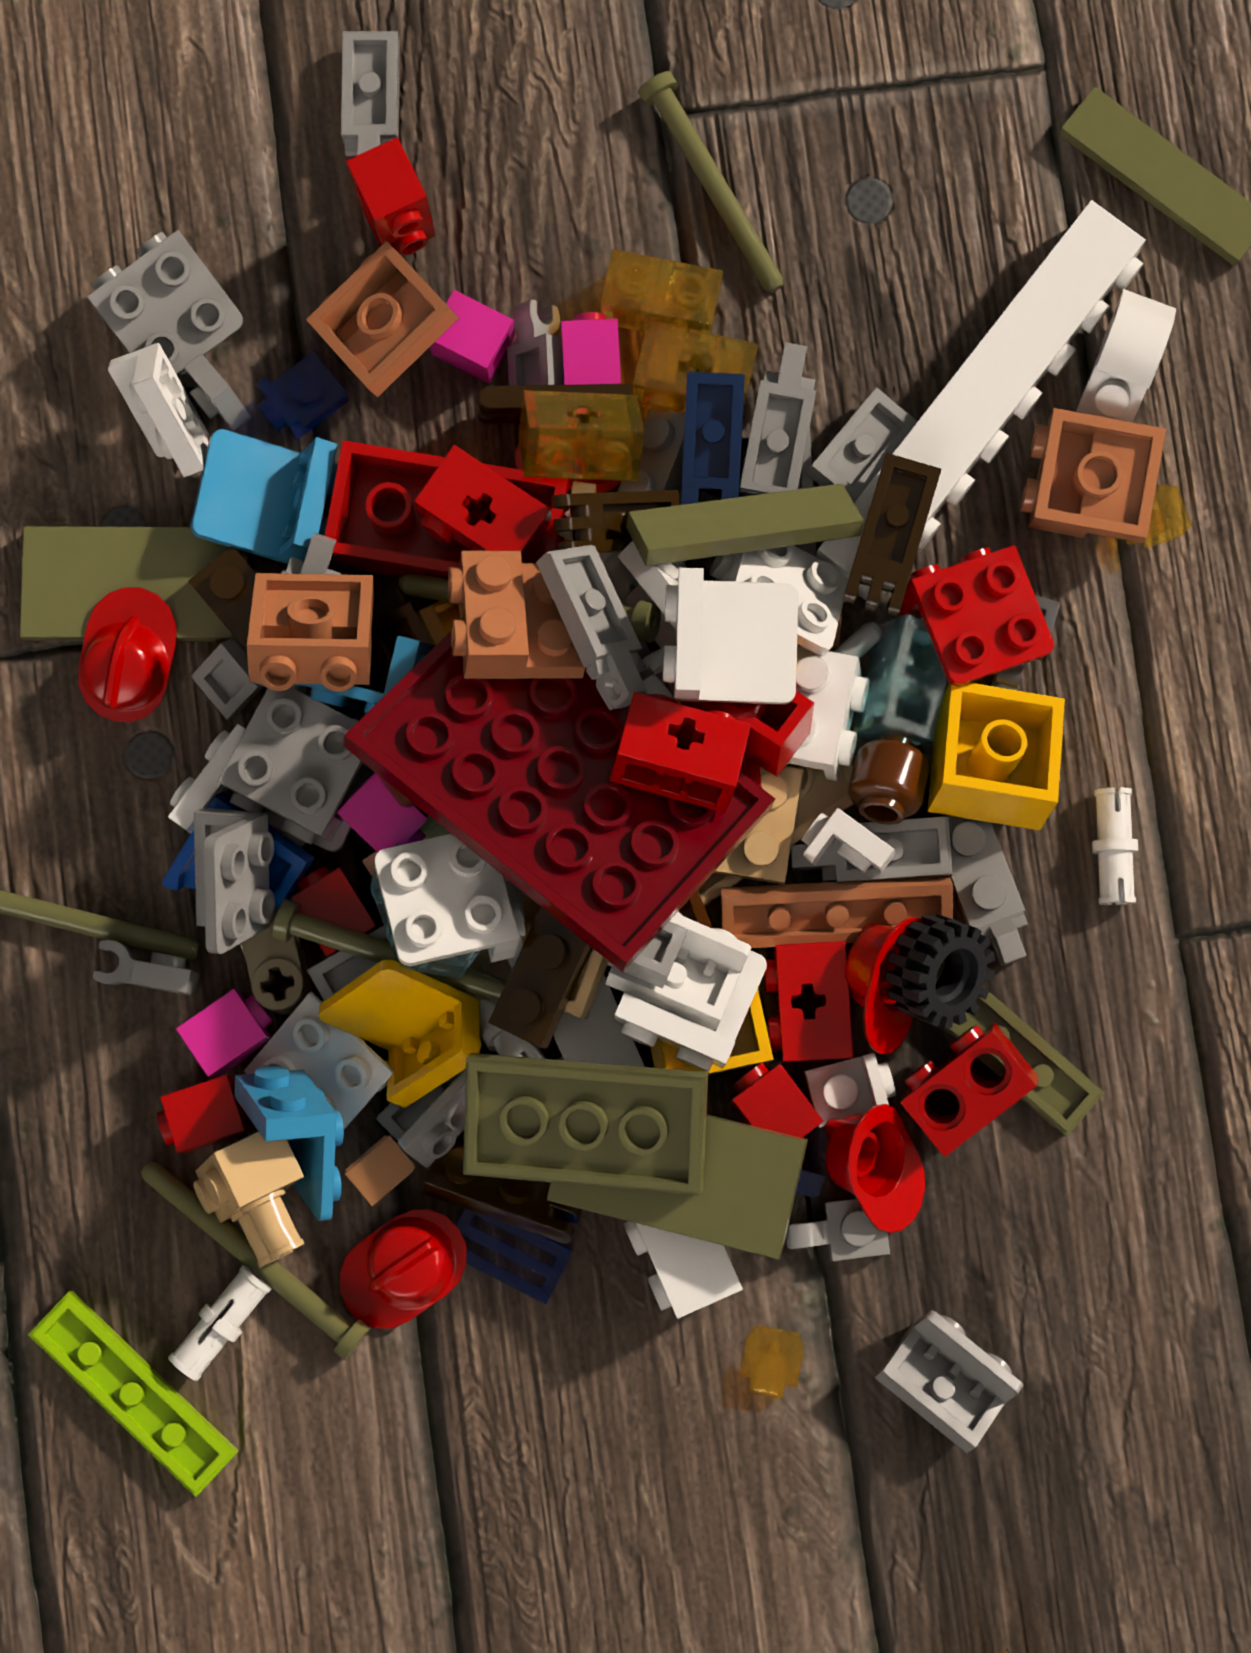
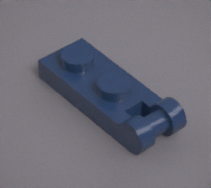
(712, 434)

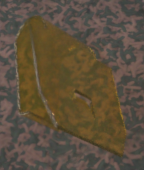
(1169, 521)
(772, 1361)

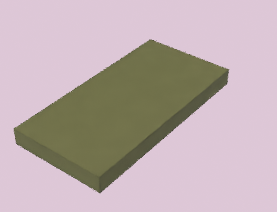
(76, 567)
(585, 1123)
(744, 1196)

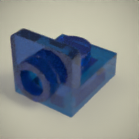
(301, 397)

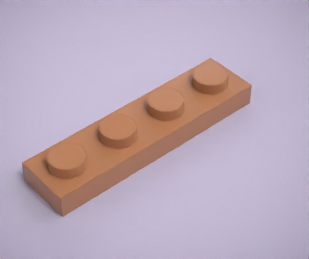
(828, 910)

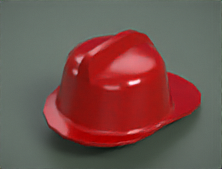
(127, 654)
(866, 977)
(878, 1165)
(402, 1268)

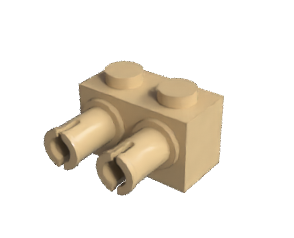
(247, 1186)

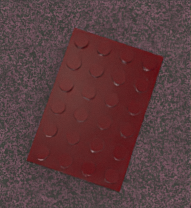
(528, 789)

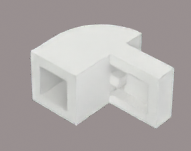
(1127, 357)

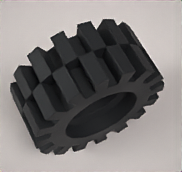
(918, 966)

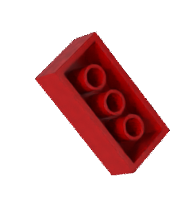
(377, 516)

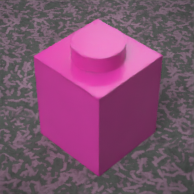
(476, 340)
(591, 349)
(379, 817)
(226, 1032)

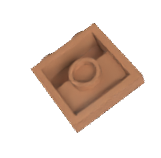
(382, 319)
(1093, 476)
(508, 620)
(310, 630)

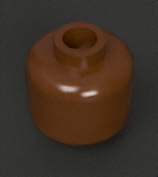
(888, 779)

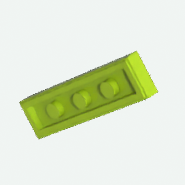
(133, 1393)

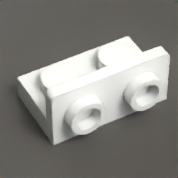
(161, 407)

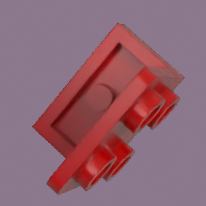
(979, 614)

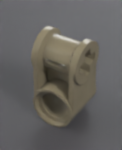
(271, 958)

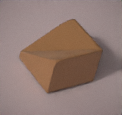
(380, 1169)

